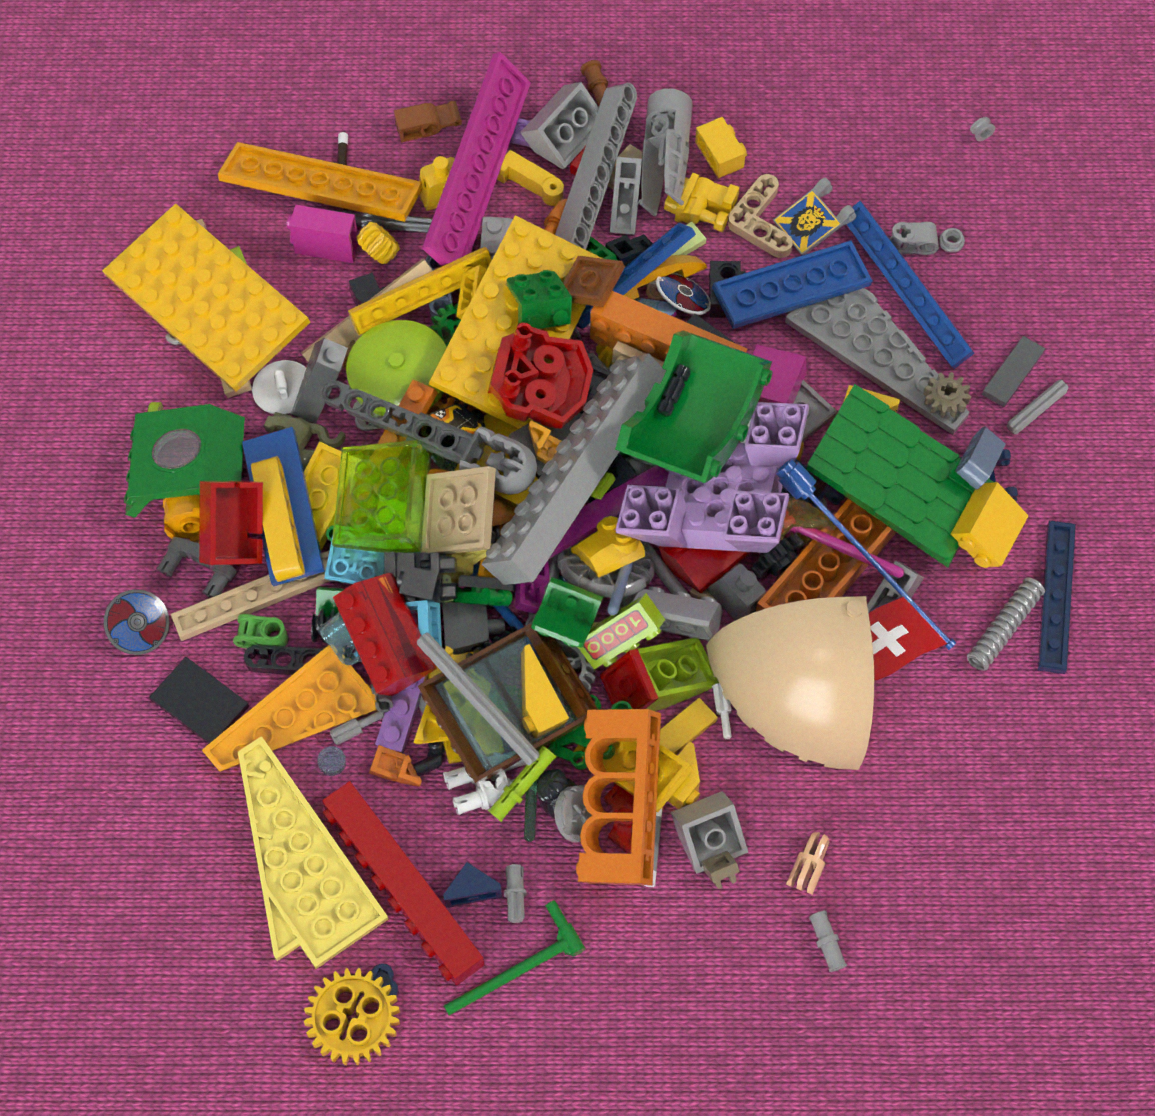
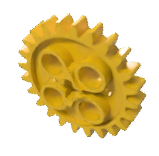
(327, 1007)

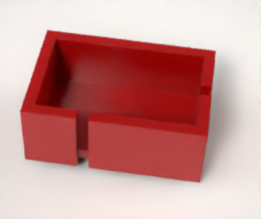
(225, 519)

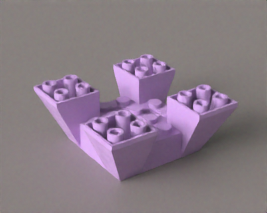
(729, 512)

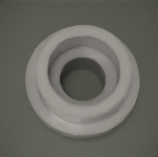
(954, 235)

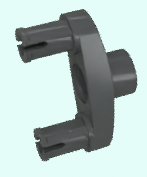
(183, 548)

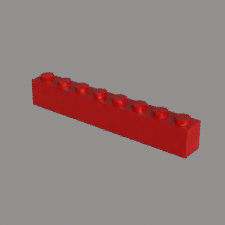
(403, 883)

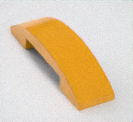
(683, 264)

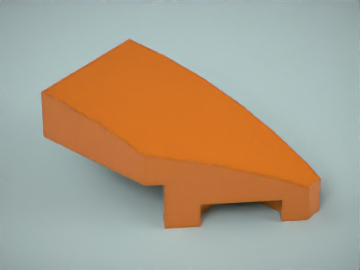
(394, 767)

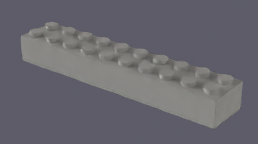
(571, 473)

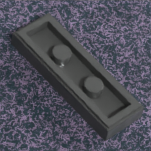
(1013, 371)

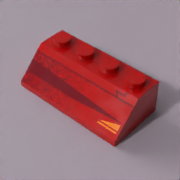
(384, 633)

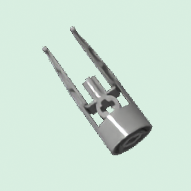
(665, 147)

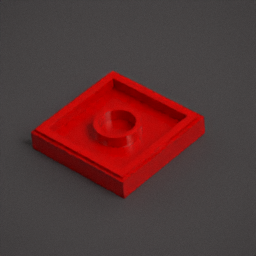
(629, 681)

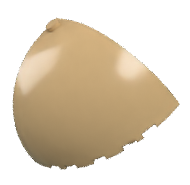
(802, 677)

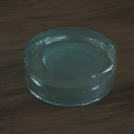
(331, 761)

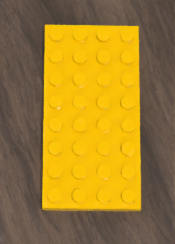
(206, 297)
(493, 314)

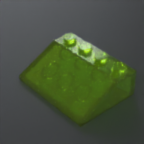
(381, 497)

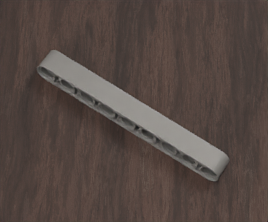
(597, 164)

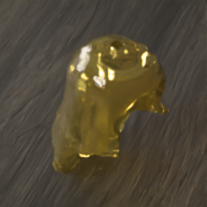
(802, 514)

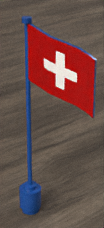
(898, 627)

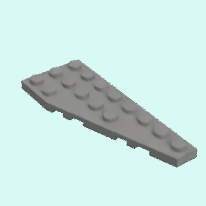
(869, 341)

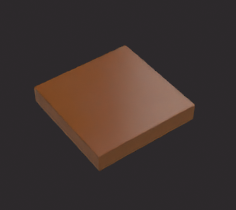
(592, 280)

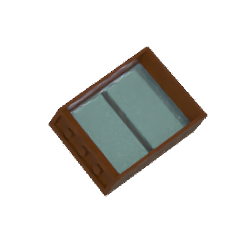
(498, 675)

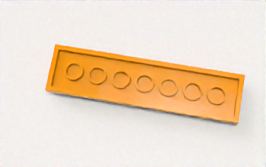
(320, 181)

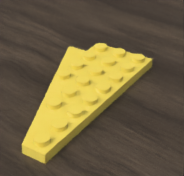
(305, 878)

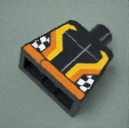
(459, 417)

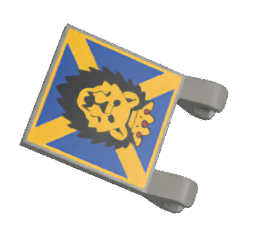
(811, 220)

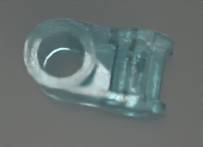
(339, 639)

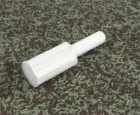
(723, 708)

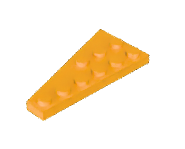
(305, 704)

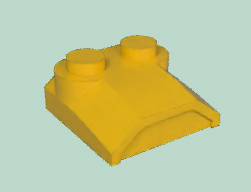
(608, 550)

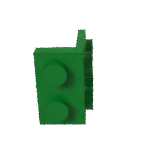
(541, 299)
(566, 613)

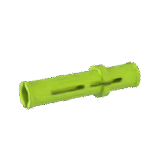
(521, 784)

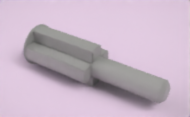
(353, 727)

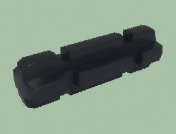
(673, 390)

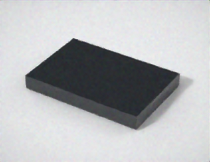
(198, 701)

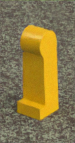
(532, 178)

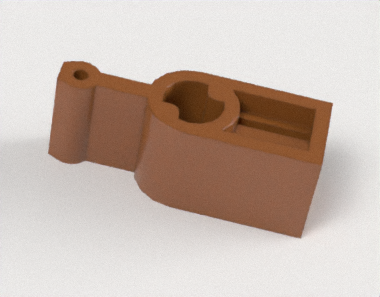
(425, 120)

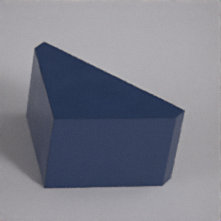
(471, 887)

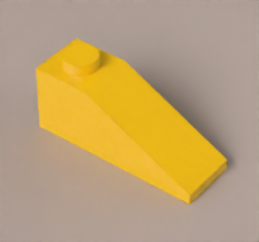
(540, 703)

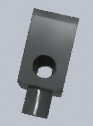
(737, 592)
(468, 626)

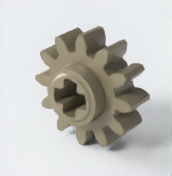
(947, 395)

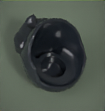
(549, 787)

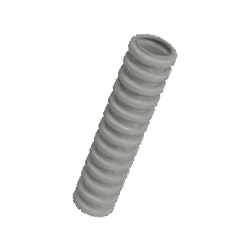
(1005, 624)

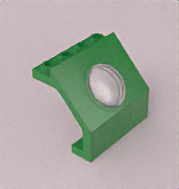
(180, 449)

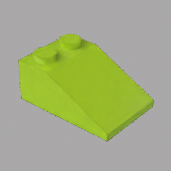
(677, 671)

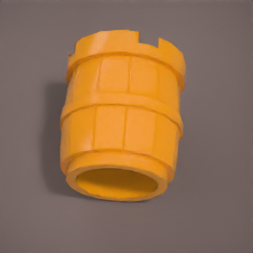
(182, 517)

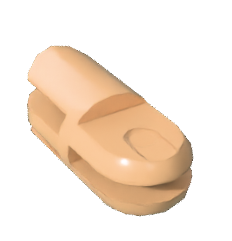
(810, 862)

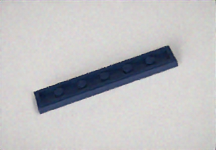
(1057, 597)

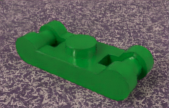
(484, 596)

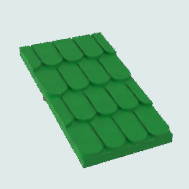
(894, 473)

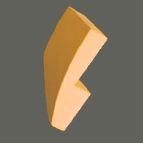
(543, 442)

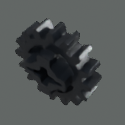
(779, 557)

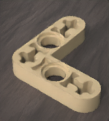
(753, 221)

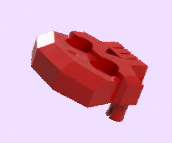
(561, 383)

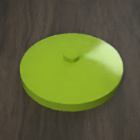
(393, 356)

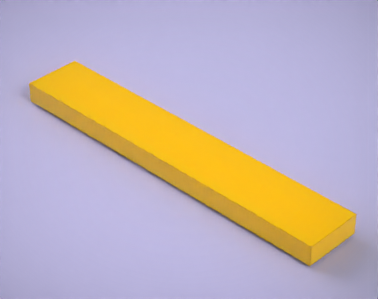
(416, 292)

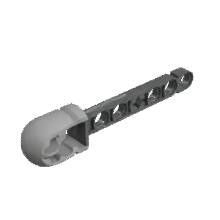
(467, 448)

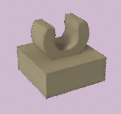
(721, 867)

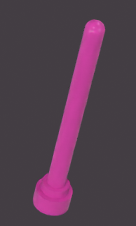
(847, 549)

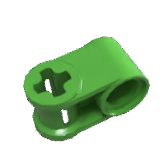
(256, 631)

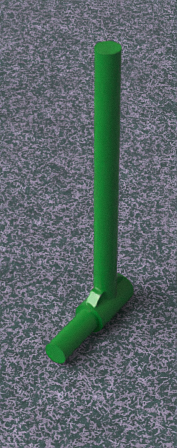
(566, 941)

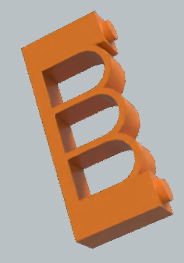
(603, 729)

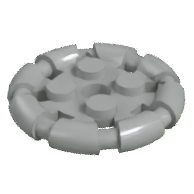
(577, 574)

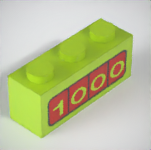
(622, 631)

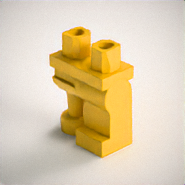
(700, 198)

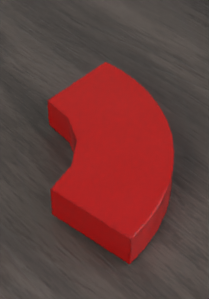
(621, 802)

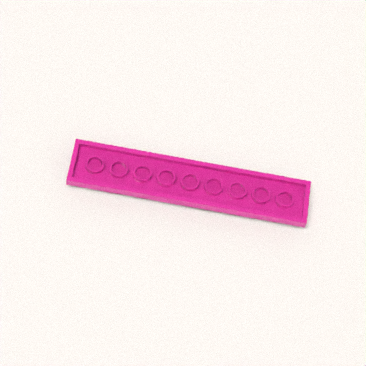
(477, 162)

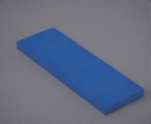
(792, 284)
(285, 446)

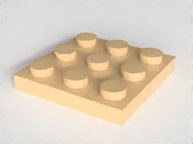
(458, 511)

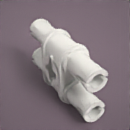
(485, 792)

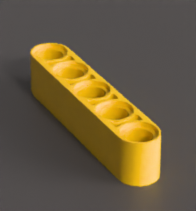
(278, 520)

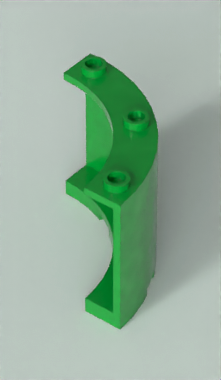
(708, 414)

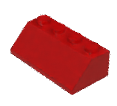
(700, 566)

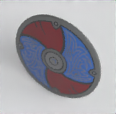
(136, 622)

